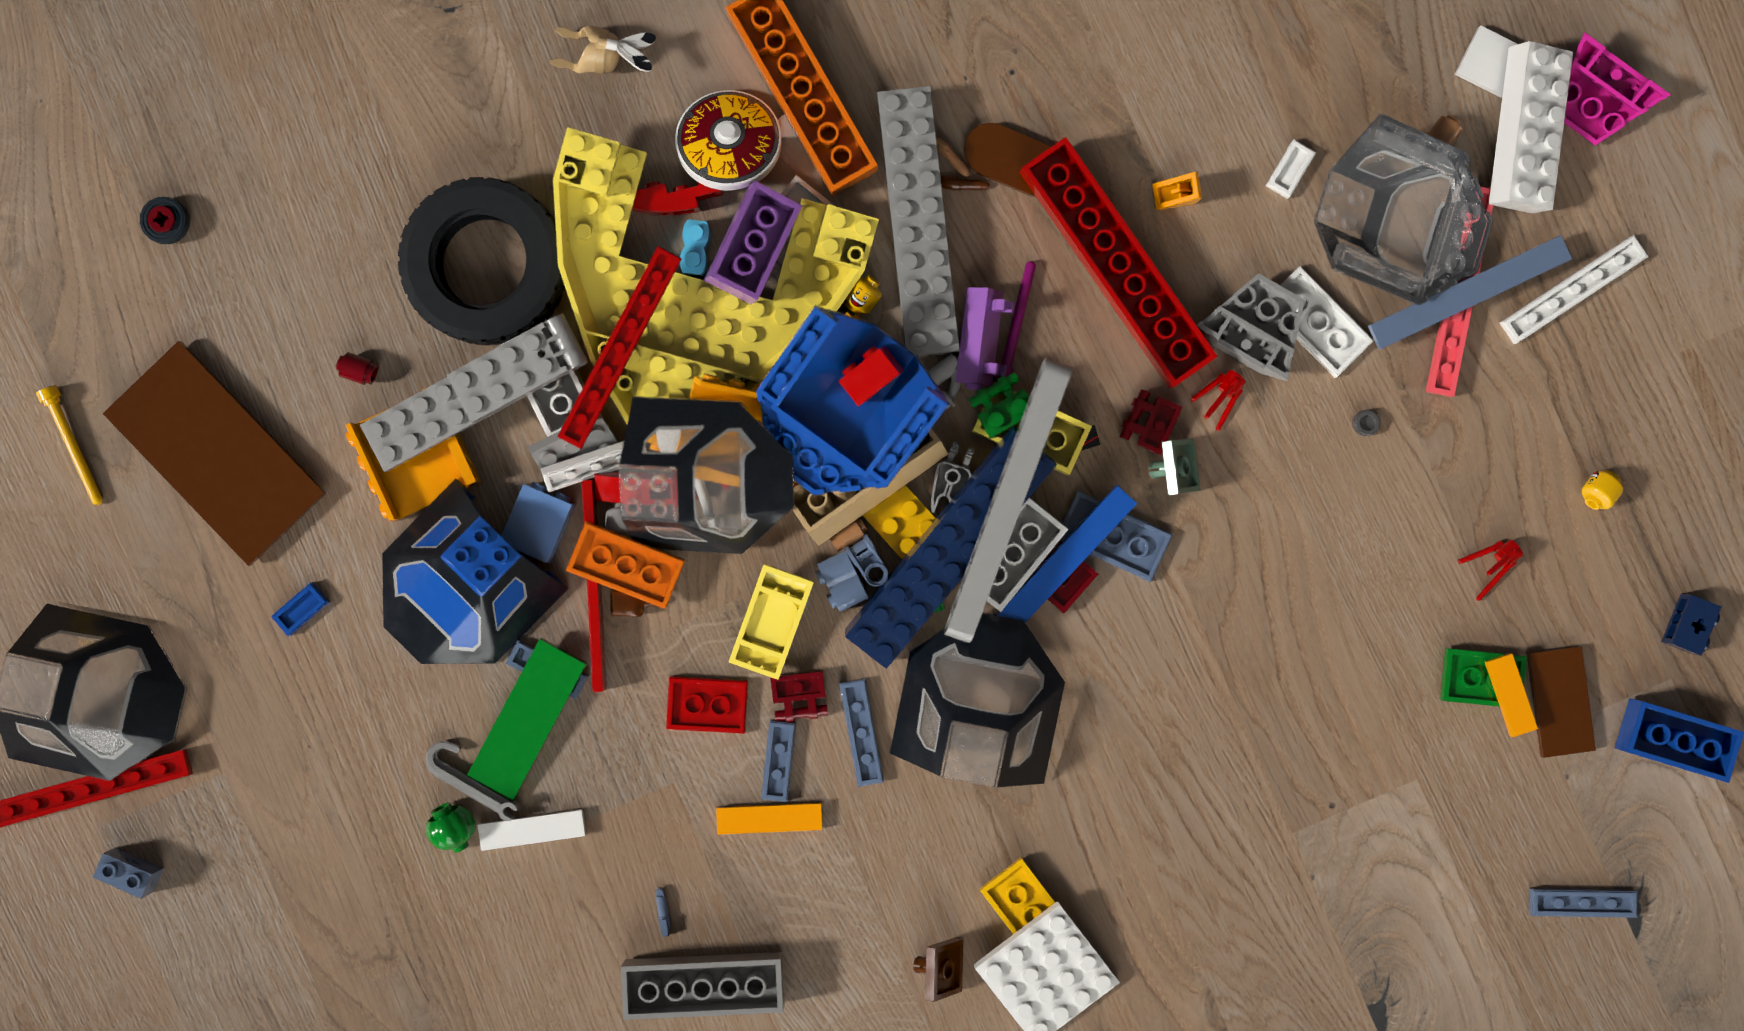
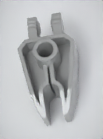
(950, 474)

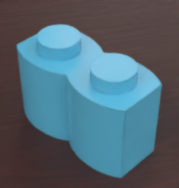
(694, 255)

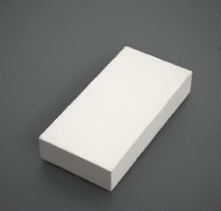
(1290, 169)

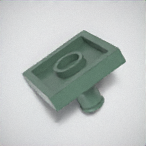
(1178, 466)

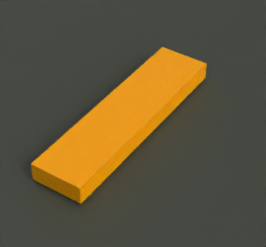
(769, 818)

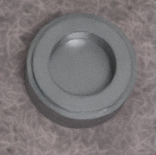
(1366, 423)

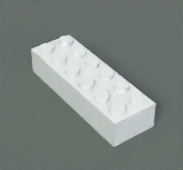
(1530, 127)

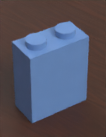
(538, 522)

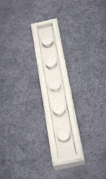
(1574, 289)

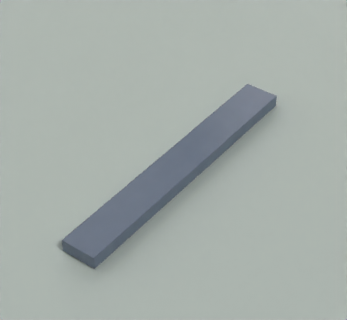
(1470, 292)

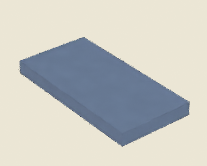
(1129, 546)

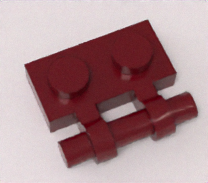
(1158, 424)
(795, 688)

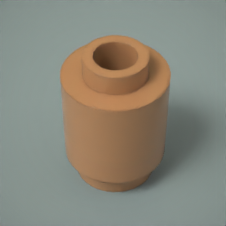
(1446, 129)
(849, 535)

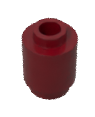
(357, 368)

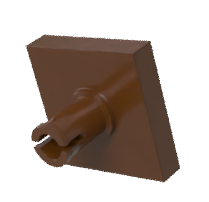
(942, 969)

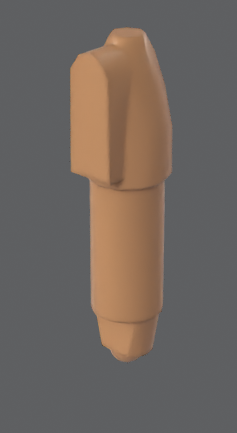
(948, 152)

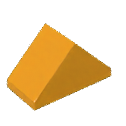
(1177, 191)

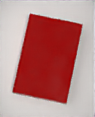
(707, 704)

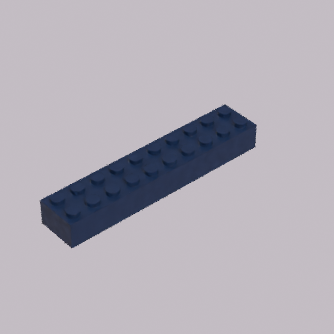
(934, 562)

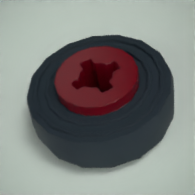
(175, 220)

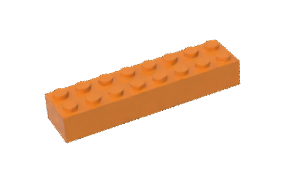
(803, 92)

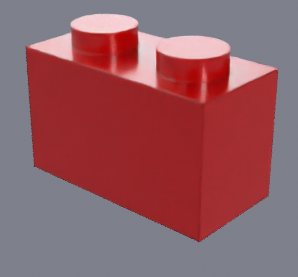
(870, 375)

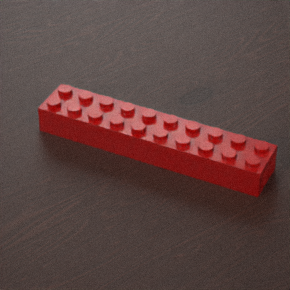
(1117, 263)

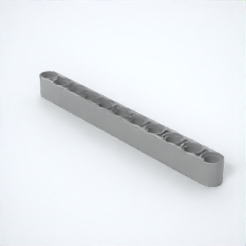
(1008, 499)

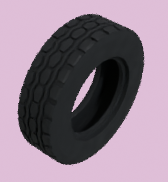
(425, 245)

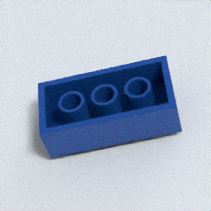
(1679, 740)

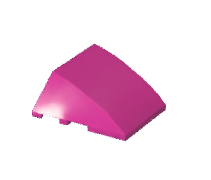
(1605, 92)

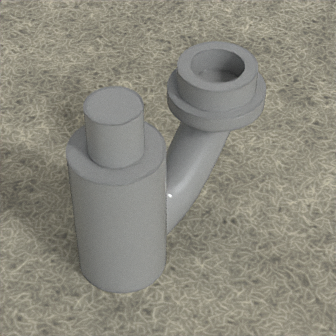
(942, 371)

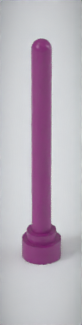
(1018, 318)

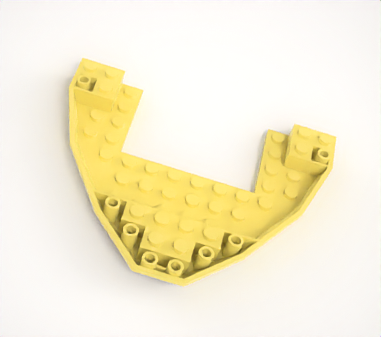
(695, 323)

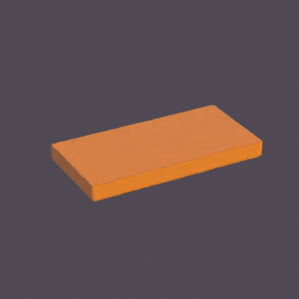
(625, 564)

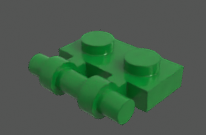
(1005, 413)

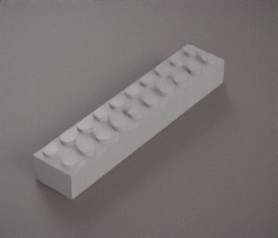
(918, 221)

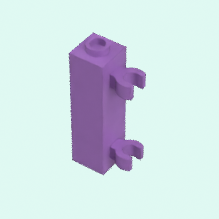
(980, 337)

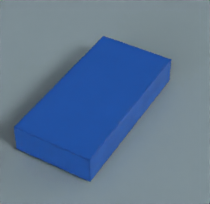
(300, 609)

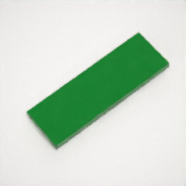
(527, 719)

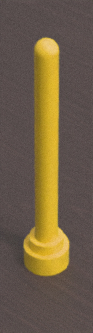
(51, 399)

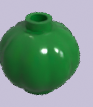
(450, 827)

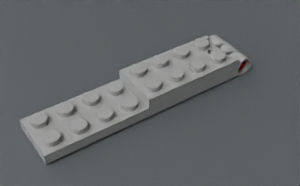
(474, 392)

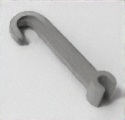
(466, 784)

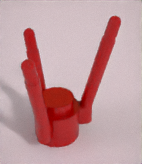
(1229, 386)
(1505, 555)

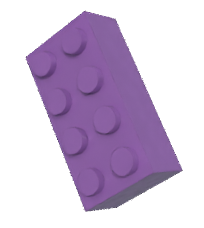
(753, 242)

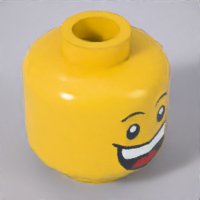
(863, 295)
(1602, 490)

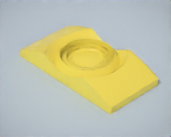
(771, 621)

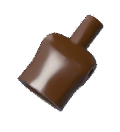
(626, 605)

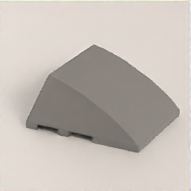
(1257, 326)

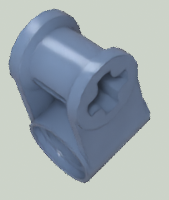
(865, 557)

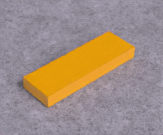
(1511, 695)

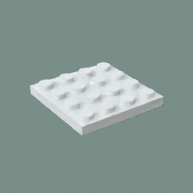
(1046, 972)

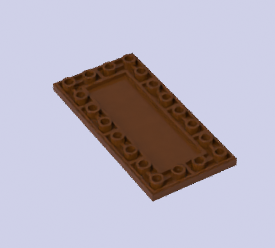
(214, 453)

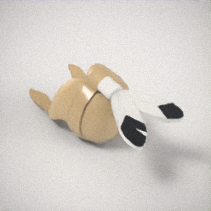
(605, 50)

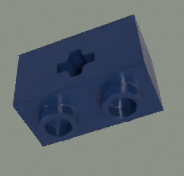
(1679, 630)

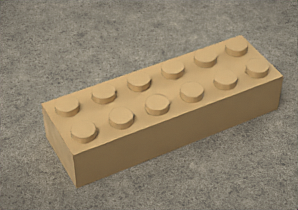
(833, 511)

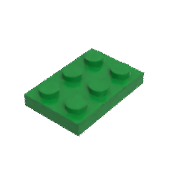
(1467, 678)

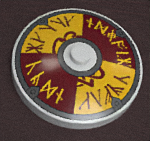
(728, 140)

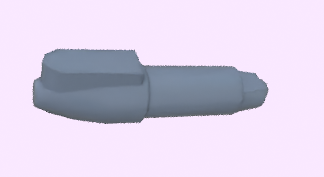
(664, 917)

